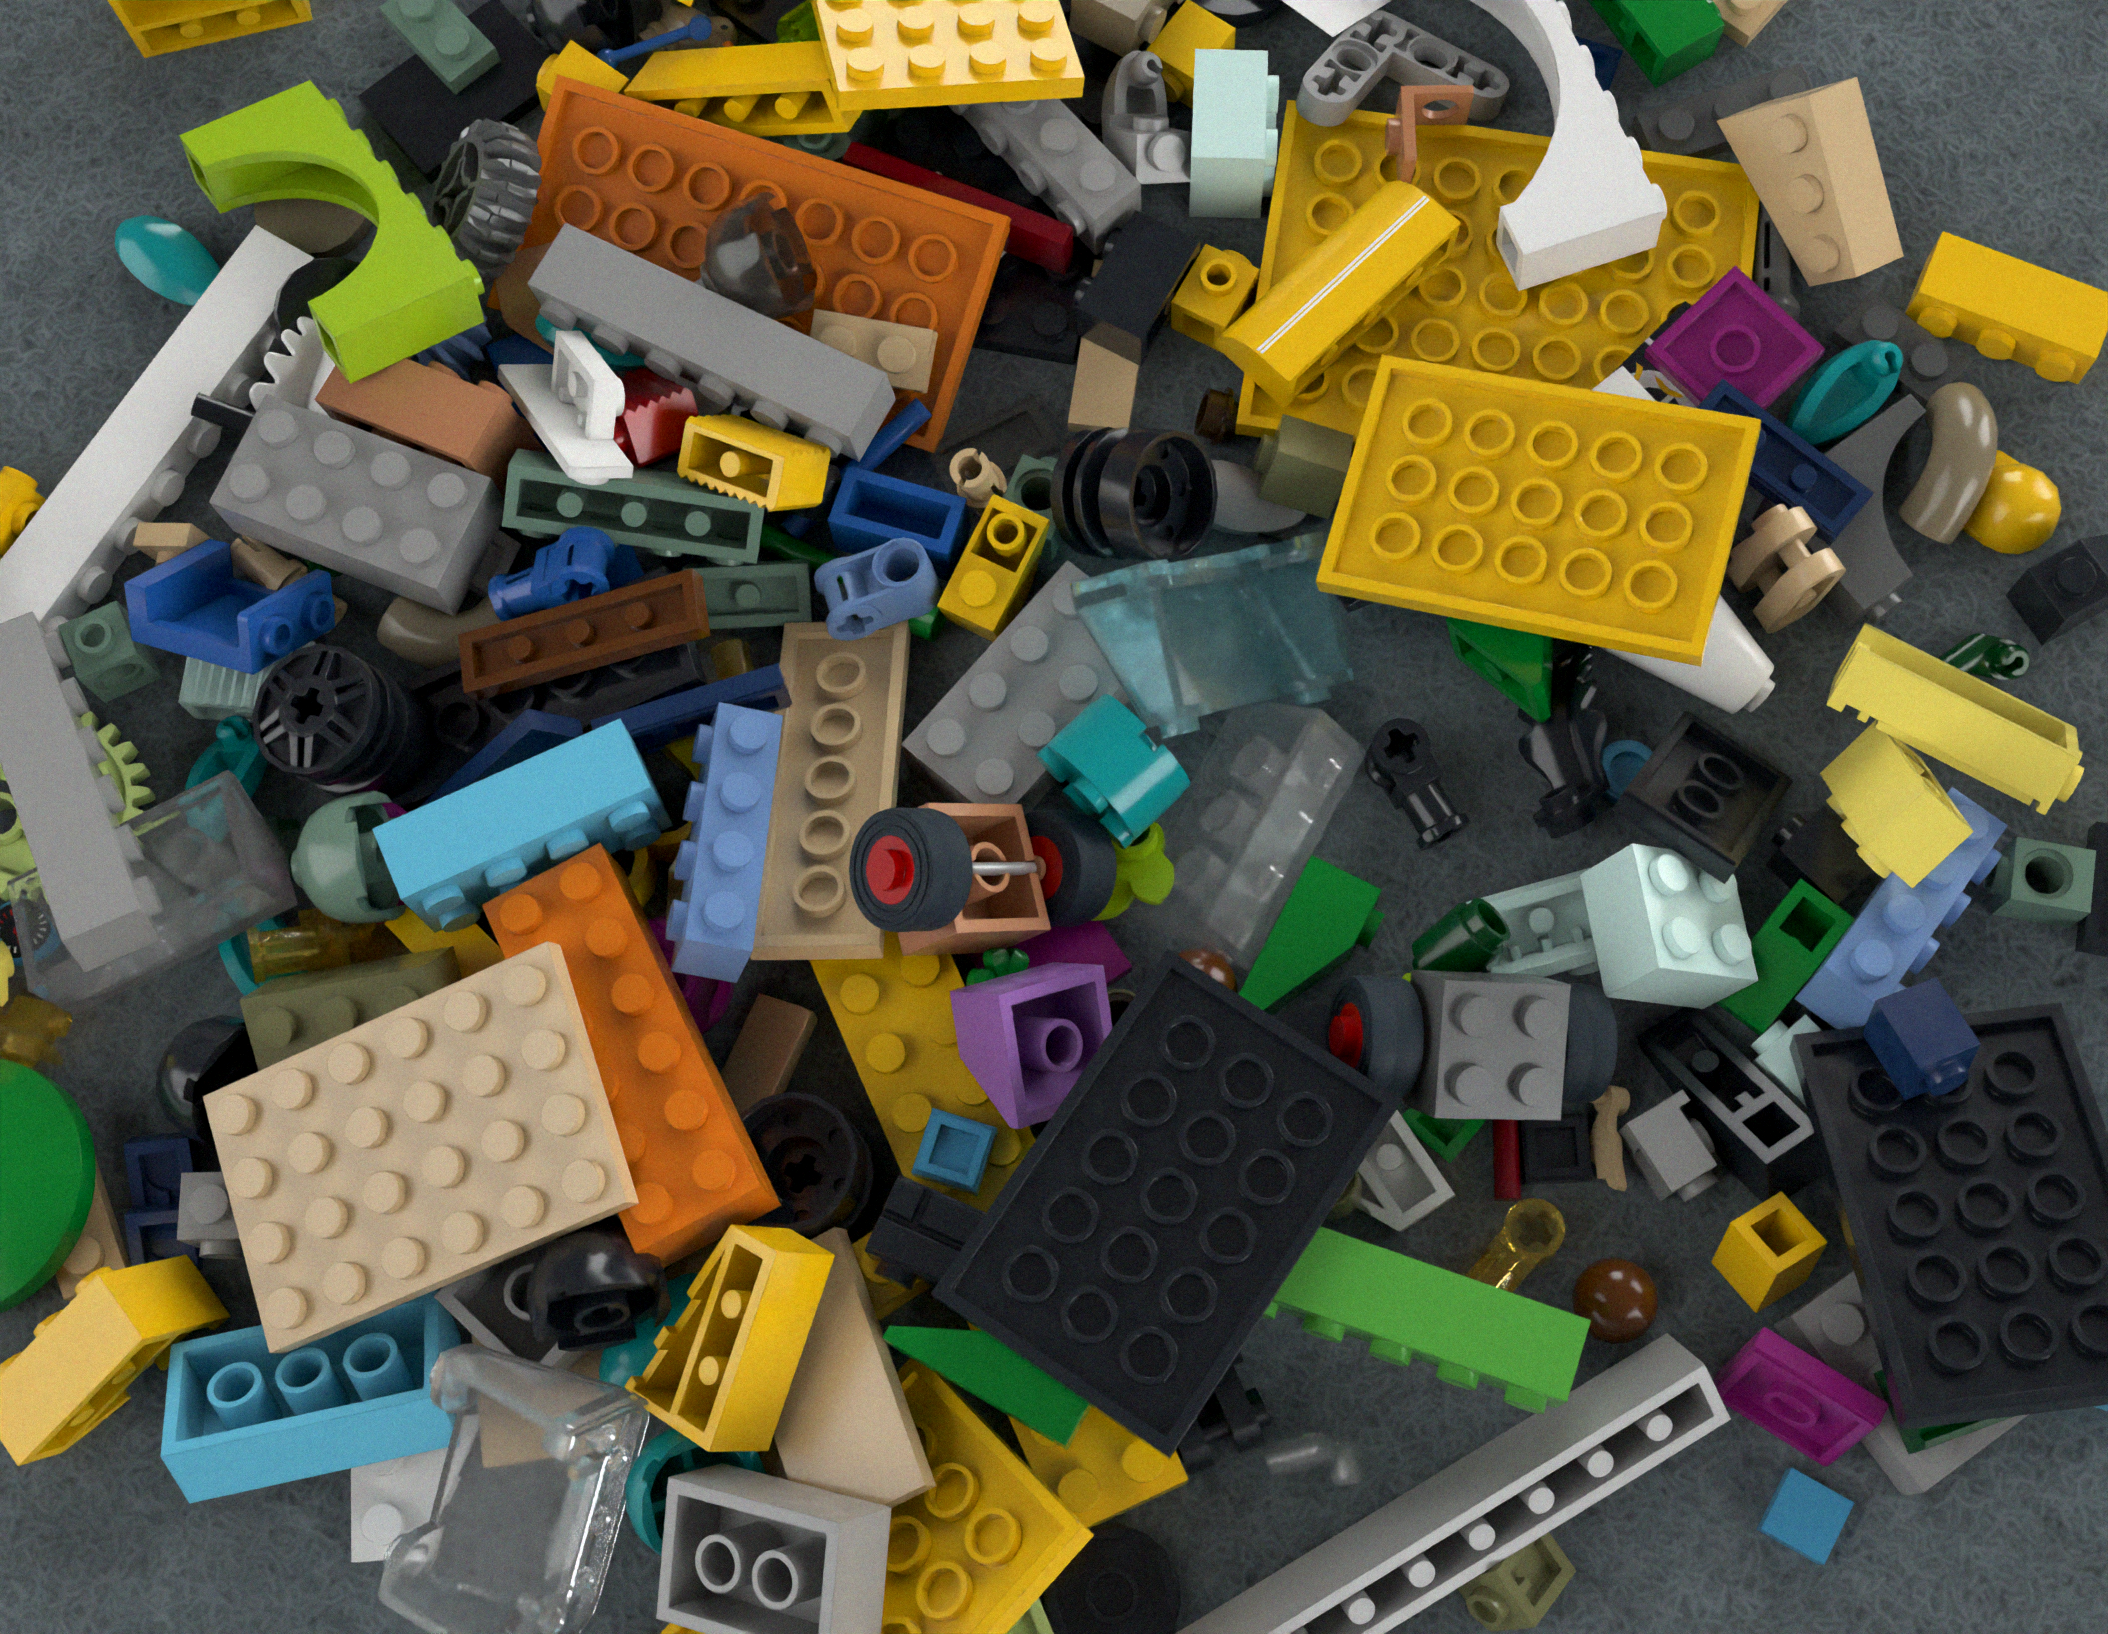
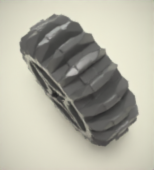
(487, 194)

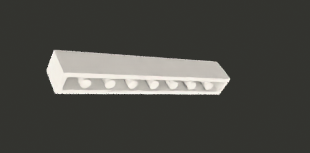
(149, 441)

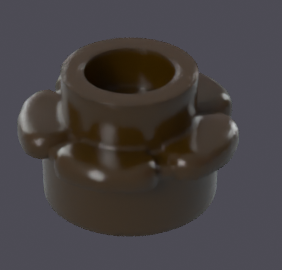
(1216, 416)

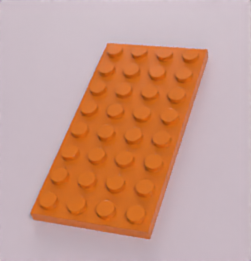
(874, 243)

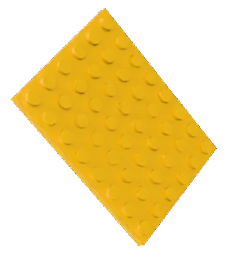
(1469, 306)

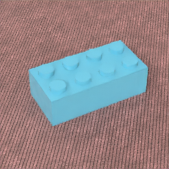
(521, 824)
(333, 1405)

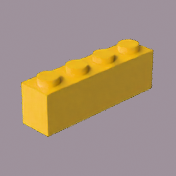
(747, 88)

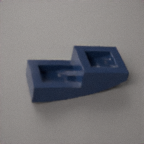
(154, 1182)

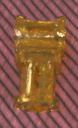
(311, 946)
(1509, 1262)

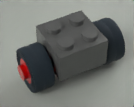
(1476, 1041)

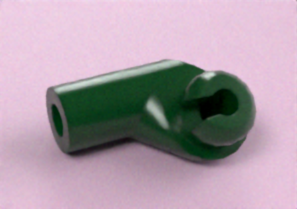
(1988, 657)

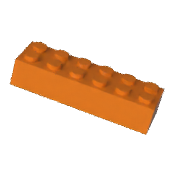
(664, 1091)

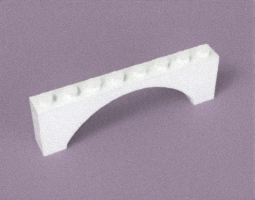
(1590, 189)

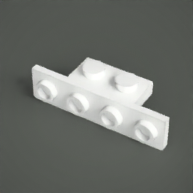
(573, 408)

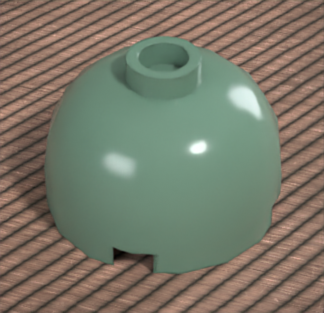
(343, 863)

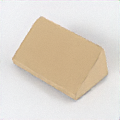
(767, 1050)

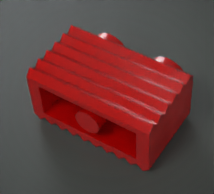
(652, 417)

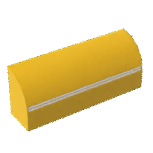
(1340, 290)

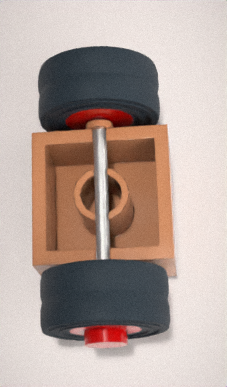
(979, 874)

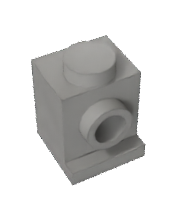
(1149, 147)
(1671, 1149)

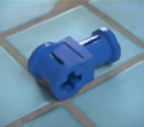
(561, 574)

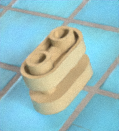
(1774, 546)

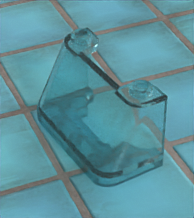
(1217, 631)

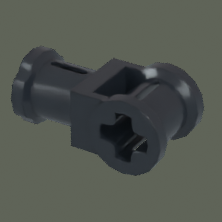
(1415, 782)

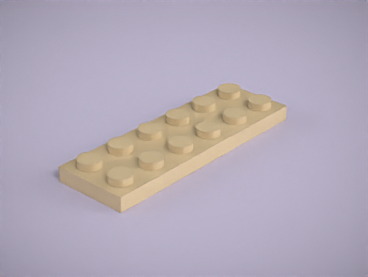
(830, 777)

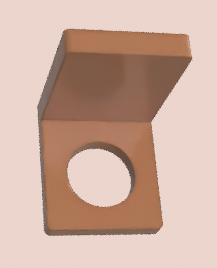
(1410, 111)

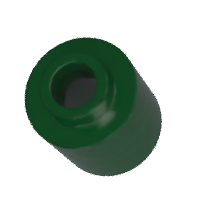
(1462, 939)

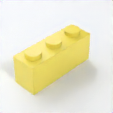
(1893, 807)

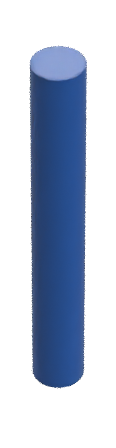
(881, 446)

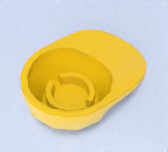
(2016, 508)

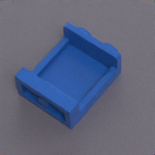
(209, 615)

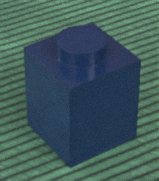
(1921, 1040)

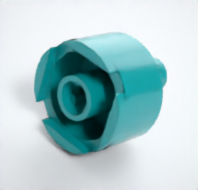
(1114, 769)

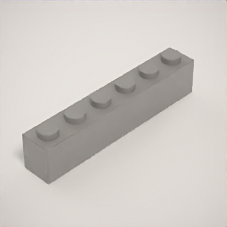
(711, 342)
(68, 804)

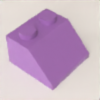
(1032, 1035)

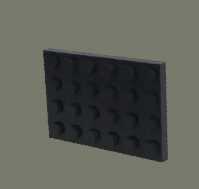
(1166, 1202)
(1972, 1217)

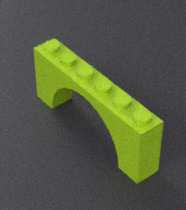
(409, 284)

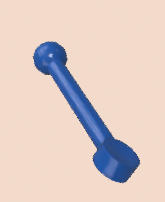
(698, 28)

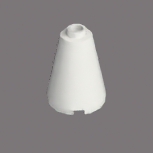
(1732, 670)

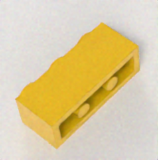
(2010, 309)

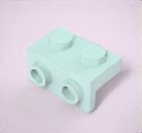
(1546, 929)

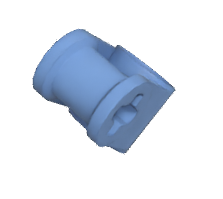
(875, 590)

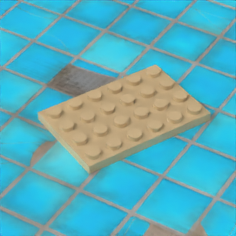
(418, 1149)

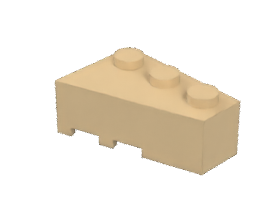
(1819, 179)

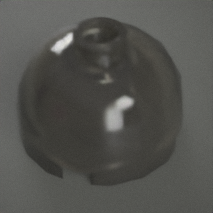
(758, 258)

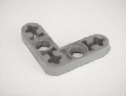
(1396, 55)

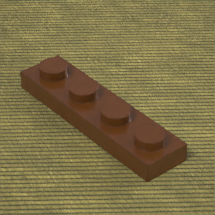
(584, 635)

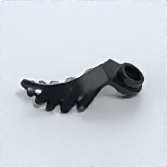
(1568, 746)

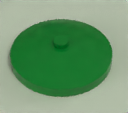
(43, 1180)

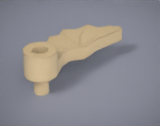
(1604, 1138)

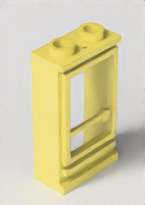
(1958, 719)

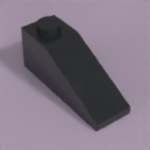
(1746, 1115)

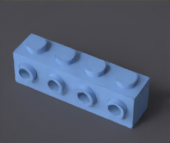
(726, 843)
(1897, 925)

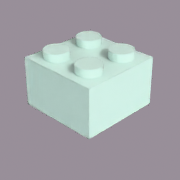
(1232, 133)
(1666, 929)

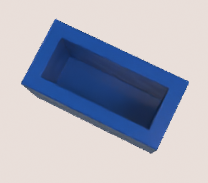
(882, 508)

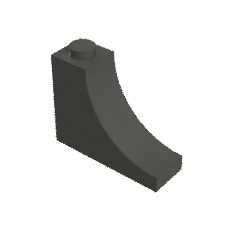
(1865, 547)

